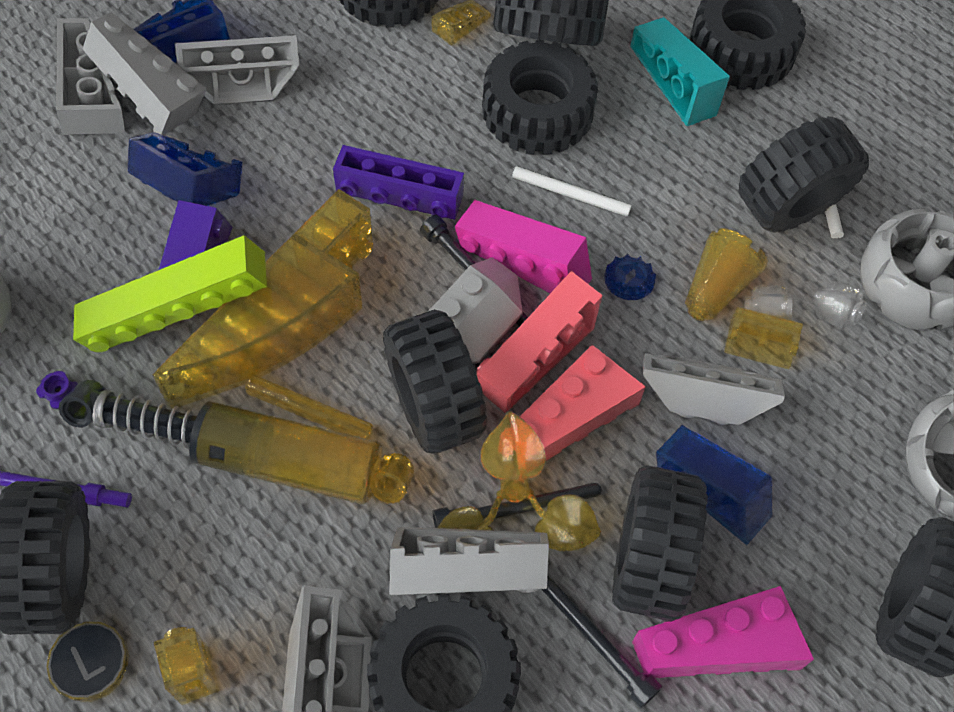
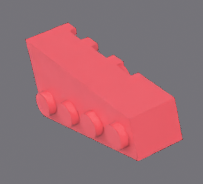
(540, 342)
(582, 400)

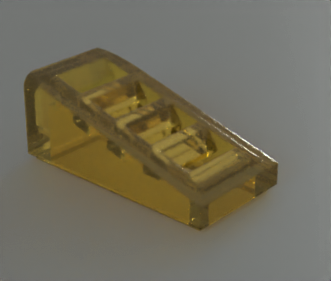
(454, 32)

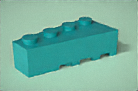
(680, 70)

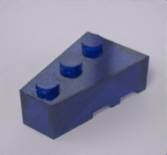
(184, 23)
(181, 172)
(735, 489)

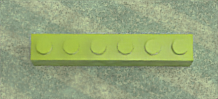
(170, 295)

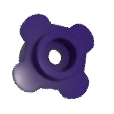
(51, 383)

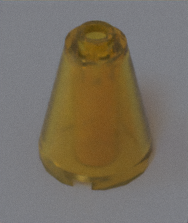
(723, 273)

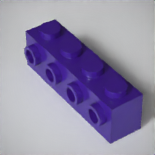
(399, 182)

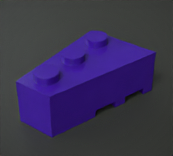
(193, 231)

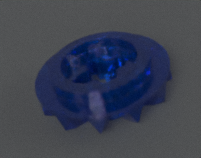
(638, 287)

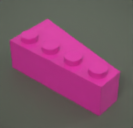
(524, 245)
(736, 636)

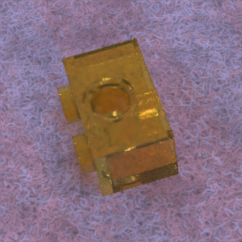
(186, 665)

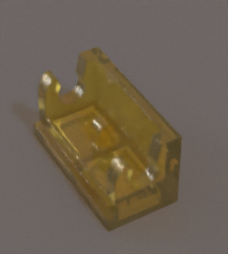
(763, 338)

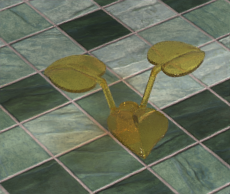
(513, 456)

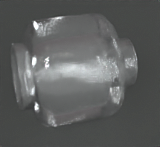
(771, 301)
(839, 304)

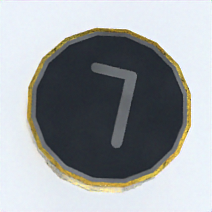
(87, 661)

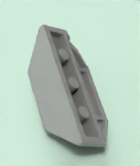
(241, 67)
(482, 305)
(711, 389)
(326, 655)

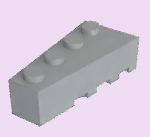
(143, 73)
(83, 93)
(467, 561)

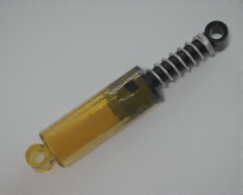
(253, 444)

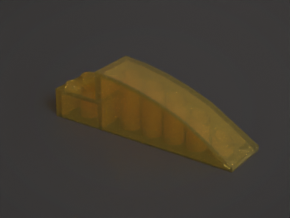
(305, 301)

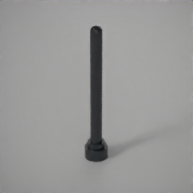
(436, 230)
(511, 508)
(640, 685)

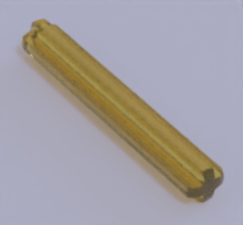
(307, 407)

